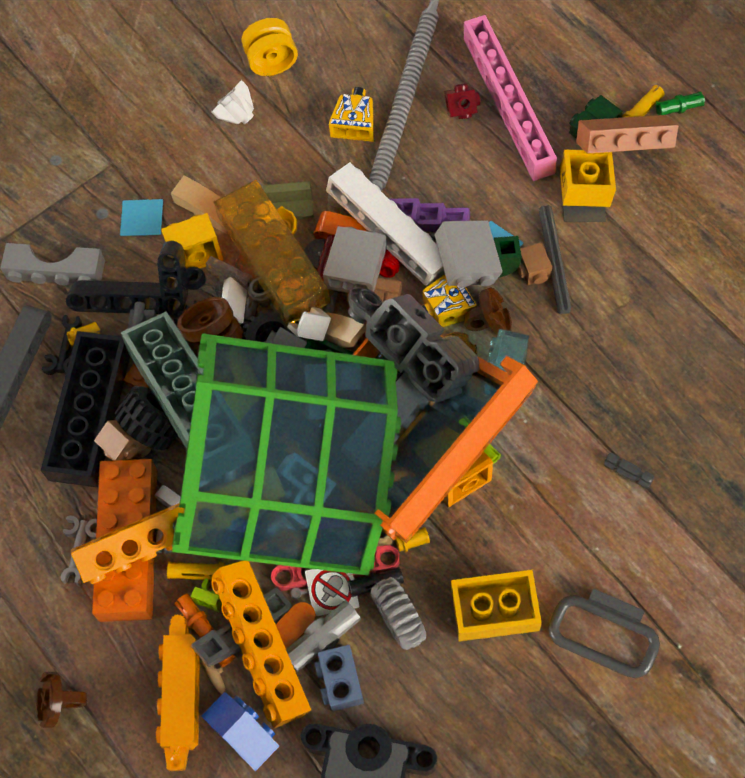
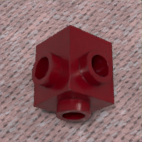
(454, 98)

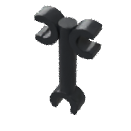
(61, 364)

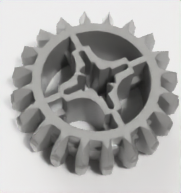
(398, 613)

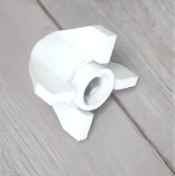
(235, 106)

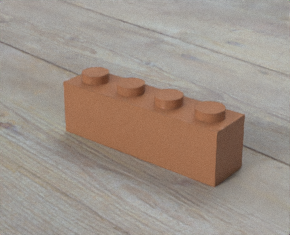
(627, 134)

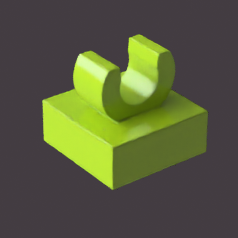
(206, 598)

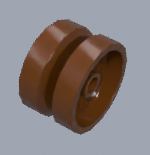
(208, 317)

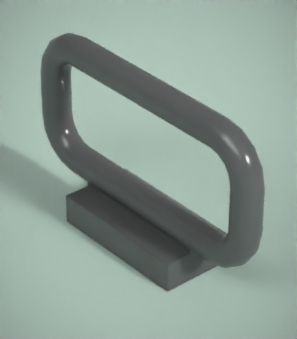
(616, 612)

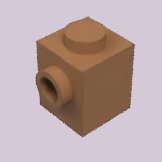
(535, 264)

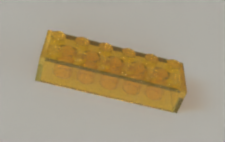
(272, 252)

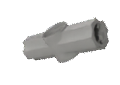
(322, 635)

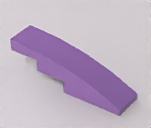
(430, 215)

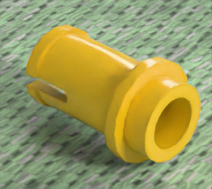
(91, 328)
(419, 538)

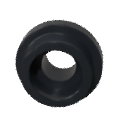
(195, 272)

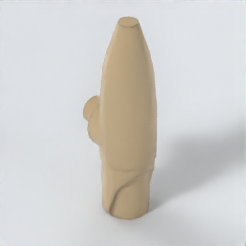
(215, 677)

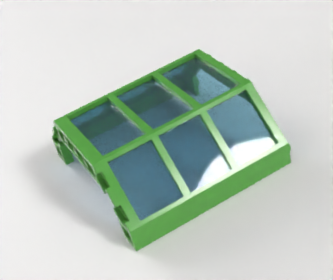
(288, 456)

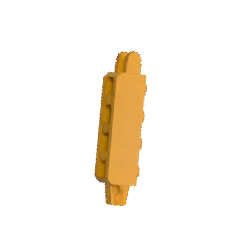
(179, 695)

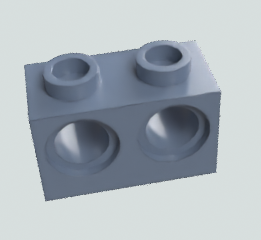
(345, 676)

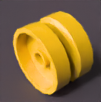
(269, 47)

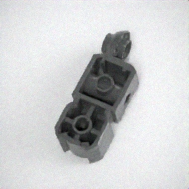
(414, 342)

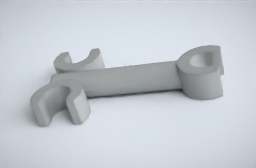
(80, 531)

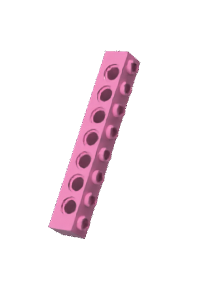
(510, 98)

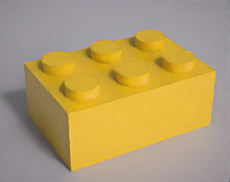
(495, 605)

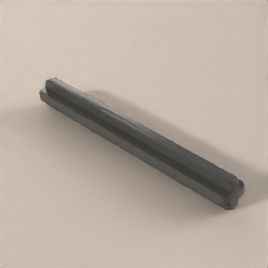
(553, 252)

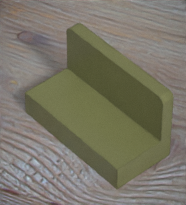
(293, 197)

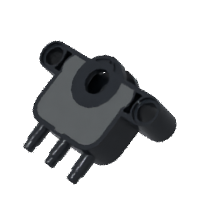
(343, 757)

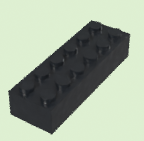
(85, 405)

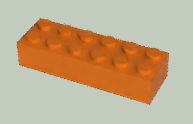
(124, 498)

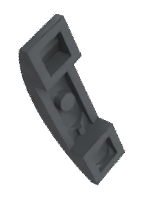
(220, 644)

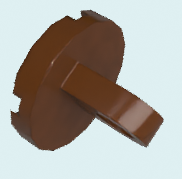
(489, 313)
(52, 698)

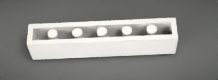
(379, 214)

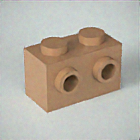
(118, 444)

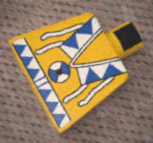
(353, 117)
(446, 302)

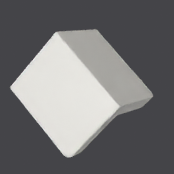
(311, 325)

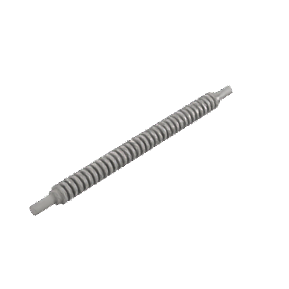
(404, 96)

